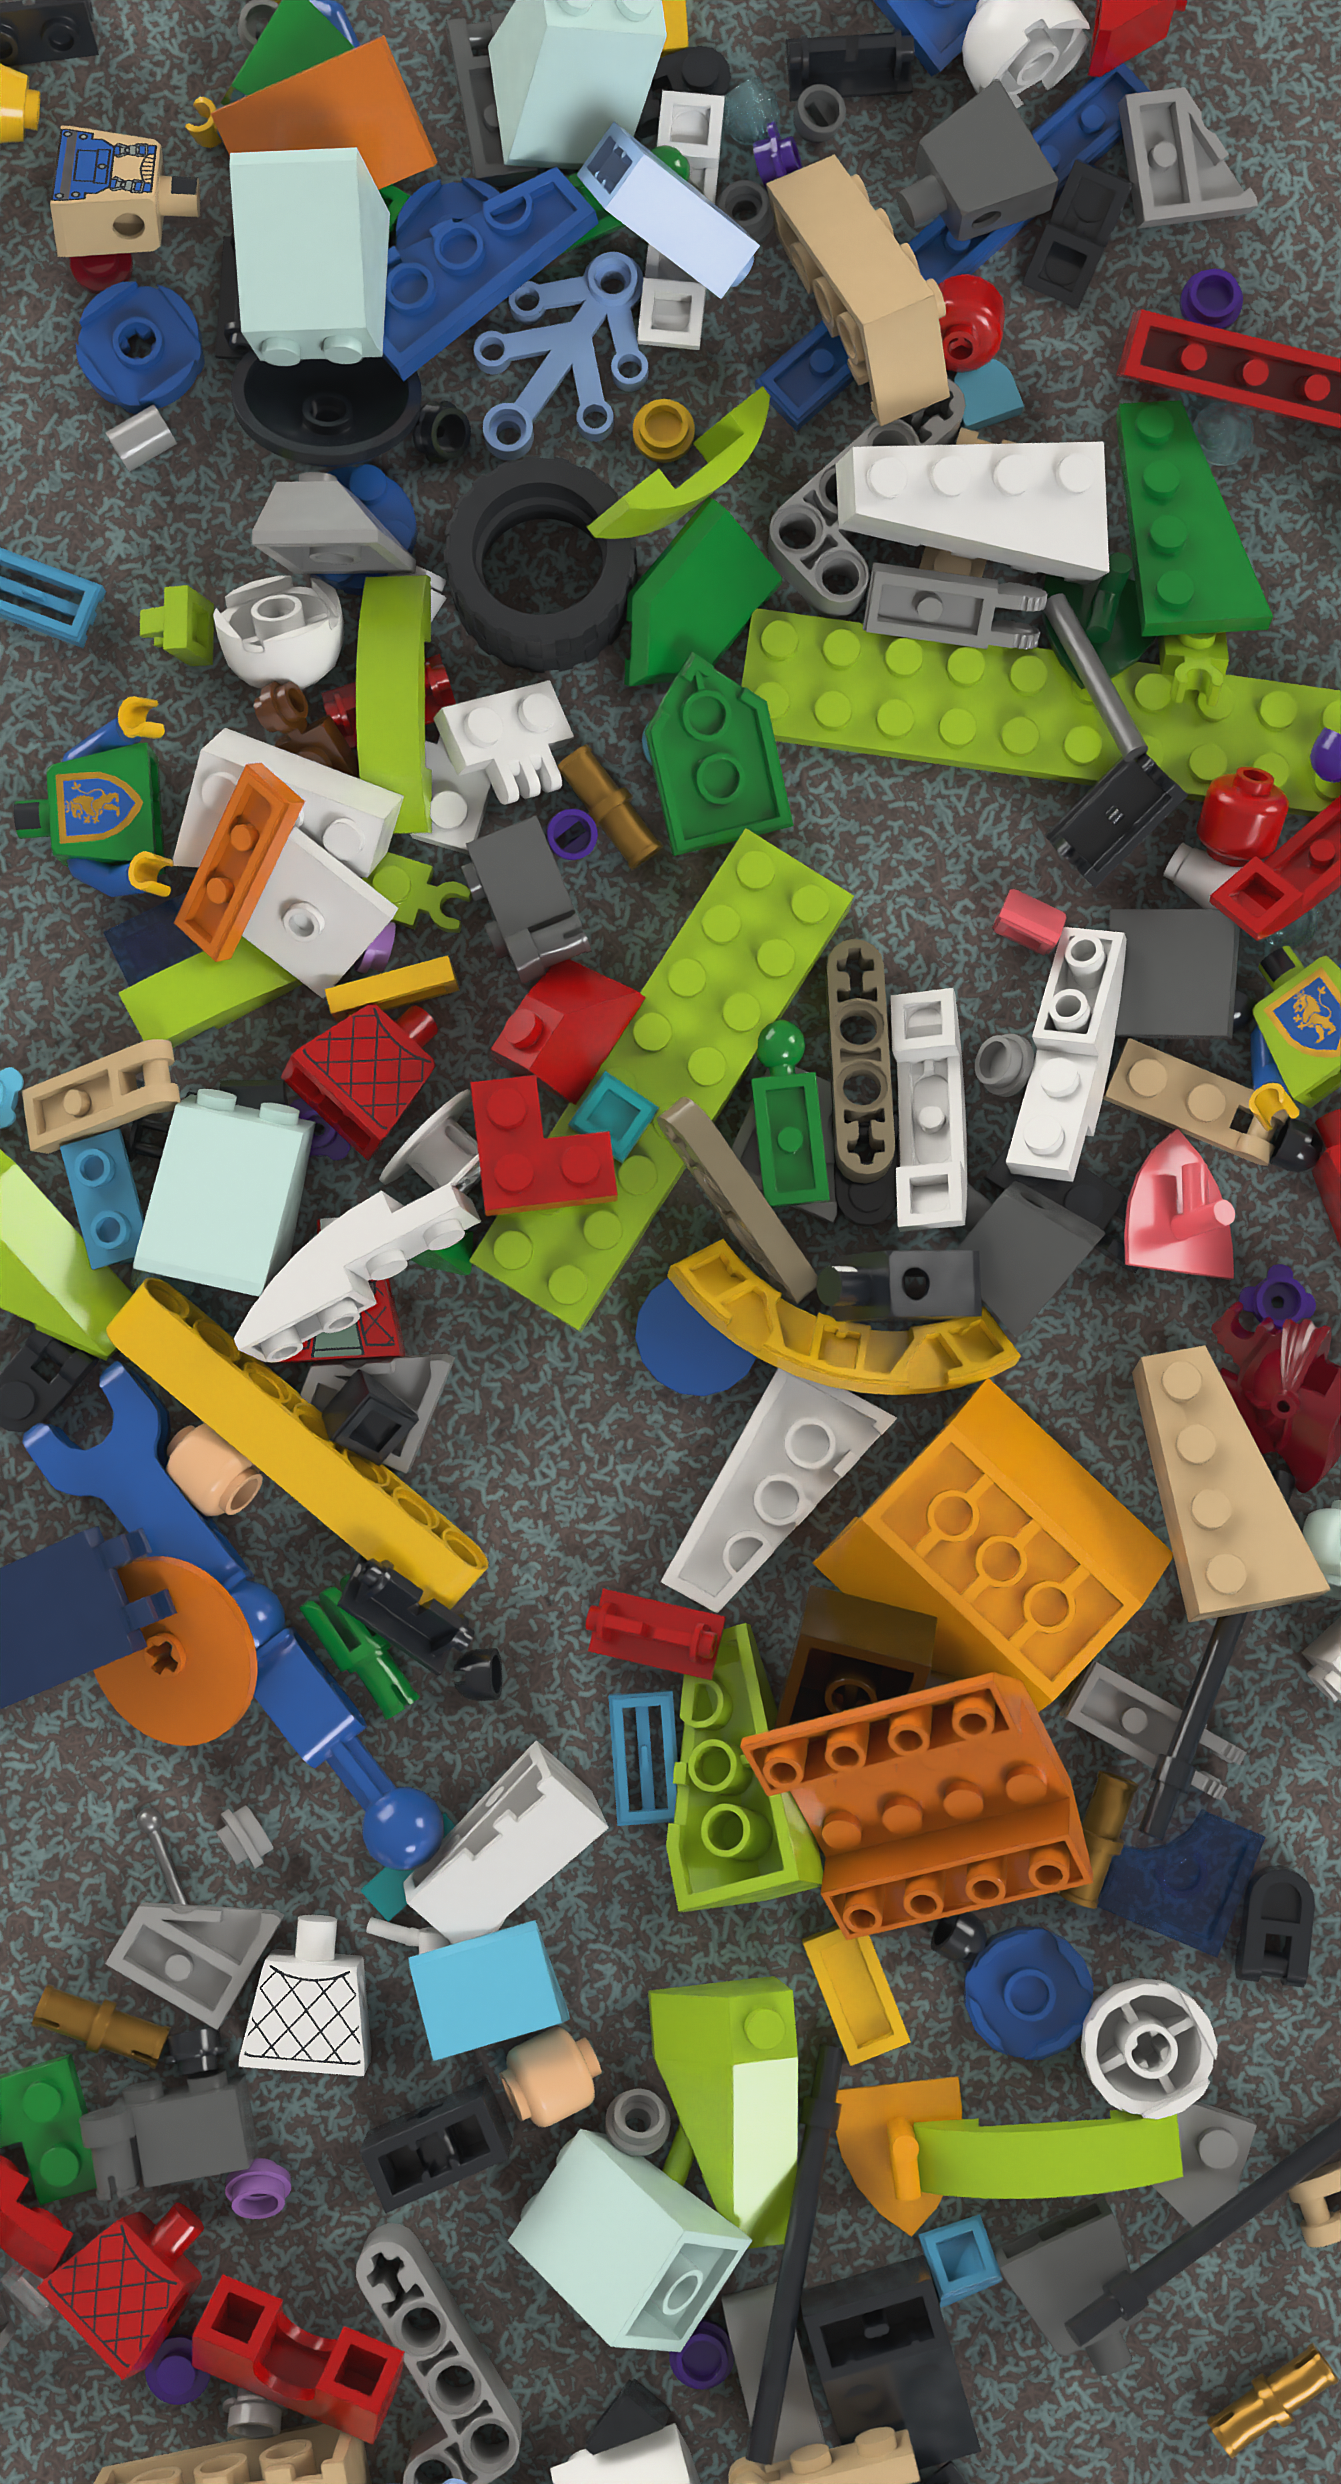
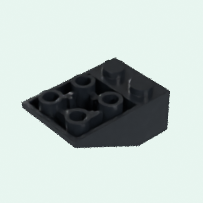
(890, 2360)

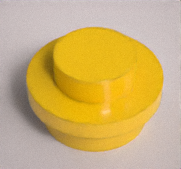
(663, 430)

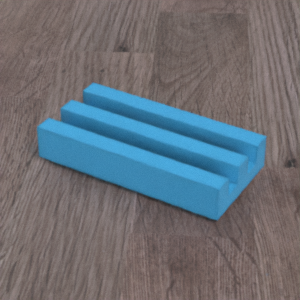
(83, 614)
(641, 1701)

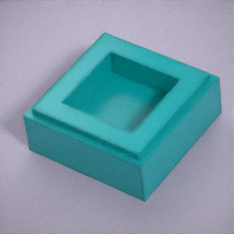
(614, 1109)

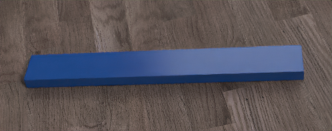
(1080, 128)

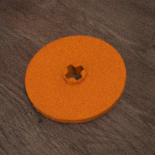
(213, 1654)

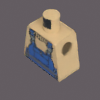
(114, 193)

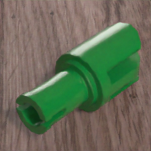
(359, 1651)

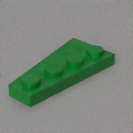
(1182, 538)

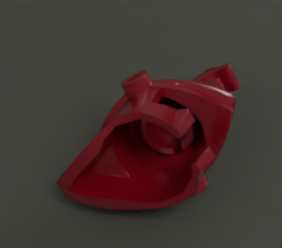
(1286, 1391)

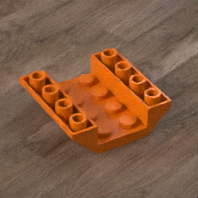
(930, 1803)

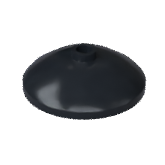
(325, 409)

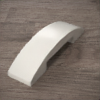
(670, 296)
(931, 1111)

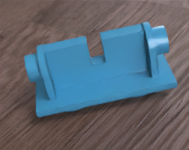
(104, 1198)

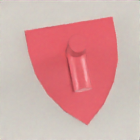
(1178, 1214)

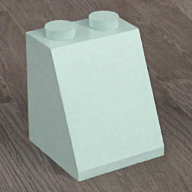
(570, 74)
(309, 254)
(226, 1193)
(627, 2245)

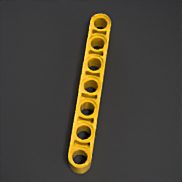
(290, 1442)

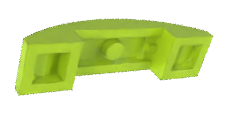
(656, 502)
(392, 693)
(1047, 2157)

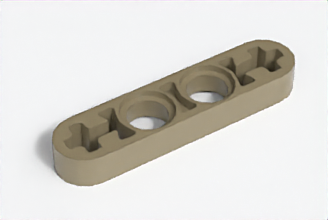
(859, 1060)
(738, 1200)

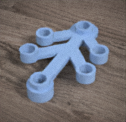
(567, 347)

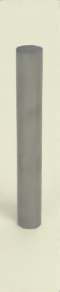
(1095, 678)

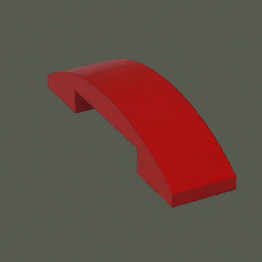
(1289, 882)

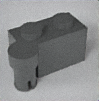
(526, 897)
(171, 2133)

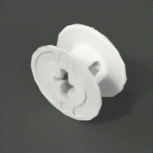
(440, 1150)

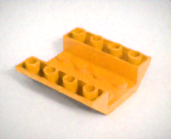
(1004, 1548)

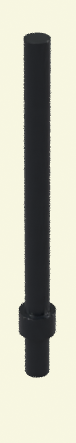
(1174, 1770)
(820, 2116)
(1128, 2293)

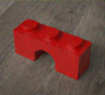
(330, 2380)

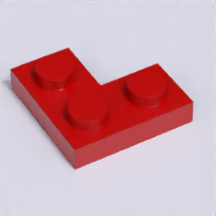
(525, 1169)

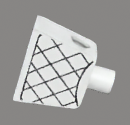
(310, 2007)

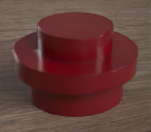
(101, 271)

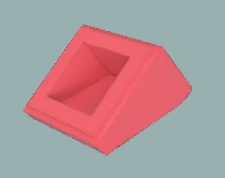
(1029, 922)

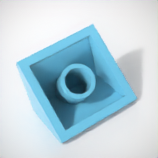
(487, 1990)

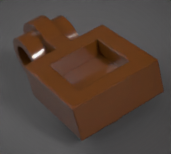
(284, 710)

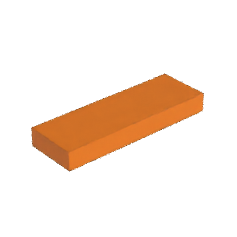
(239, 861)

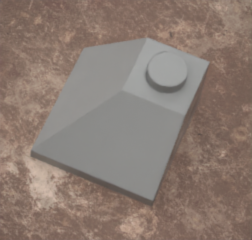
(326, 530)

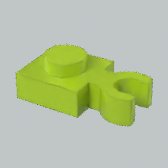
(1195, 662)
(409, 889)

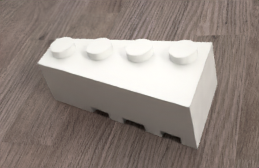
(995, 502)

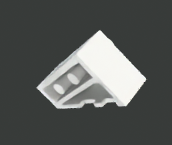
(339, 811)
(506, 1847)

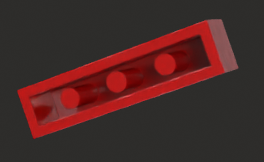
(1233, 368)

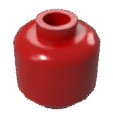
(972, 322)
(1242, 817)

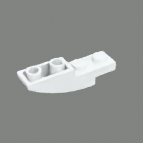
(1072, 1054)
(329, 1277)

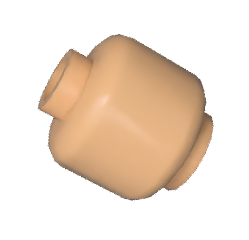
(211, 1471)
(550, 2077)

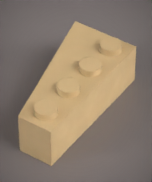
(864, 286)
(1218, 1498)
(294, 2456)

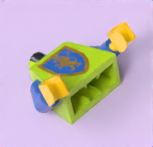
(1295, 1035)

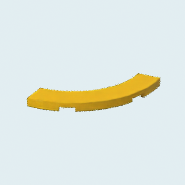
(835, 1352)

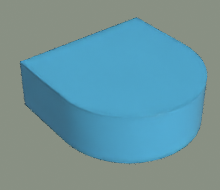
(988, 395)

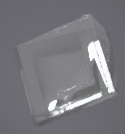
(29, 2300)

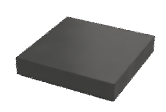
(1177, 973)

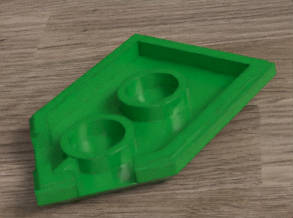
(696, 596)
(715, 761)

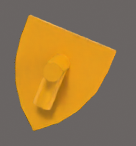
(881, 2144)

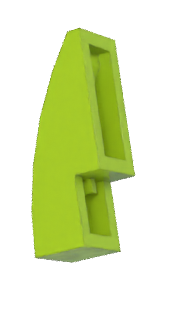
(205, 993)

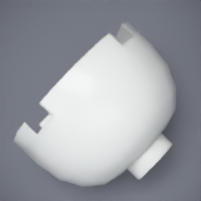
(1023, 43)
(281, 631)
(1148, 2048)

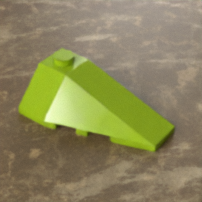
(49, 1271)
(726, 1833)
(735, 2091)

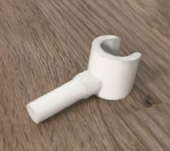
(426, 1938)

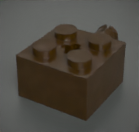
(855, 1656)

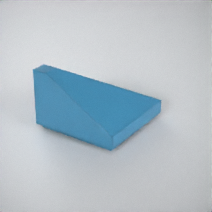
(960, 2259)

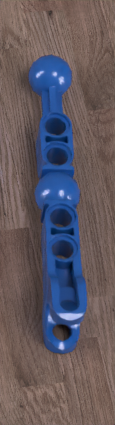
(292, 1685)

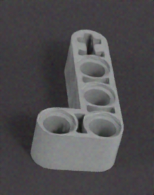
(816, 516)
(748, 2324)
(433, 2350)

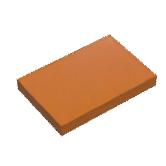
(336, 104)

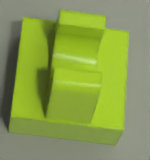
(182, 625)

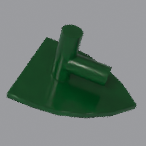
(1107, 615)

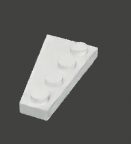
(777, 1473)

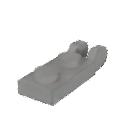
(949, 607)
(1137, 1721)

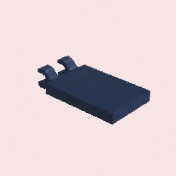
(70, 1612)

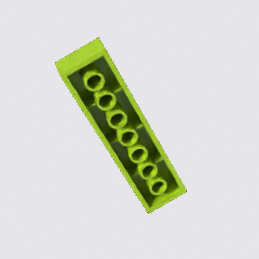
(691, 1039)

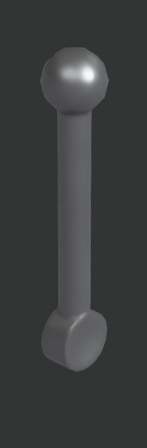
(149, 1822)

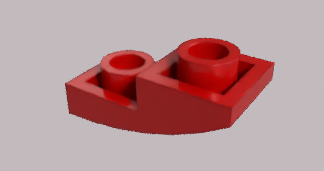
(28, 2235)

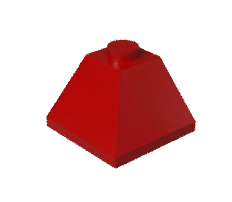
(566, 1028)

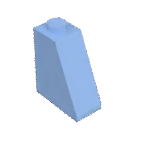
(667, 211)

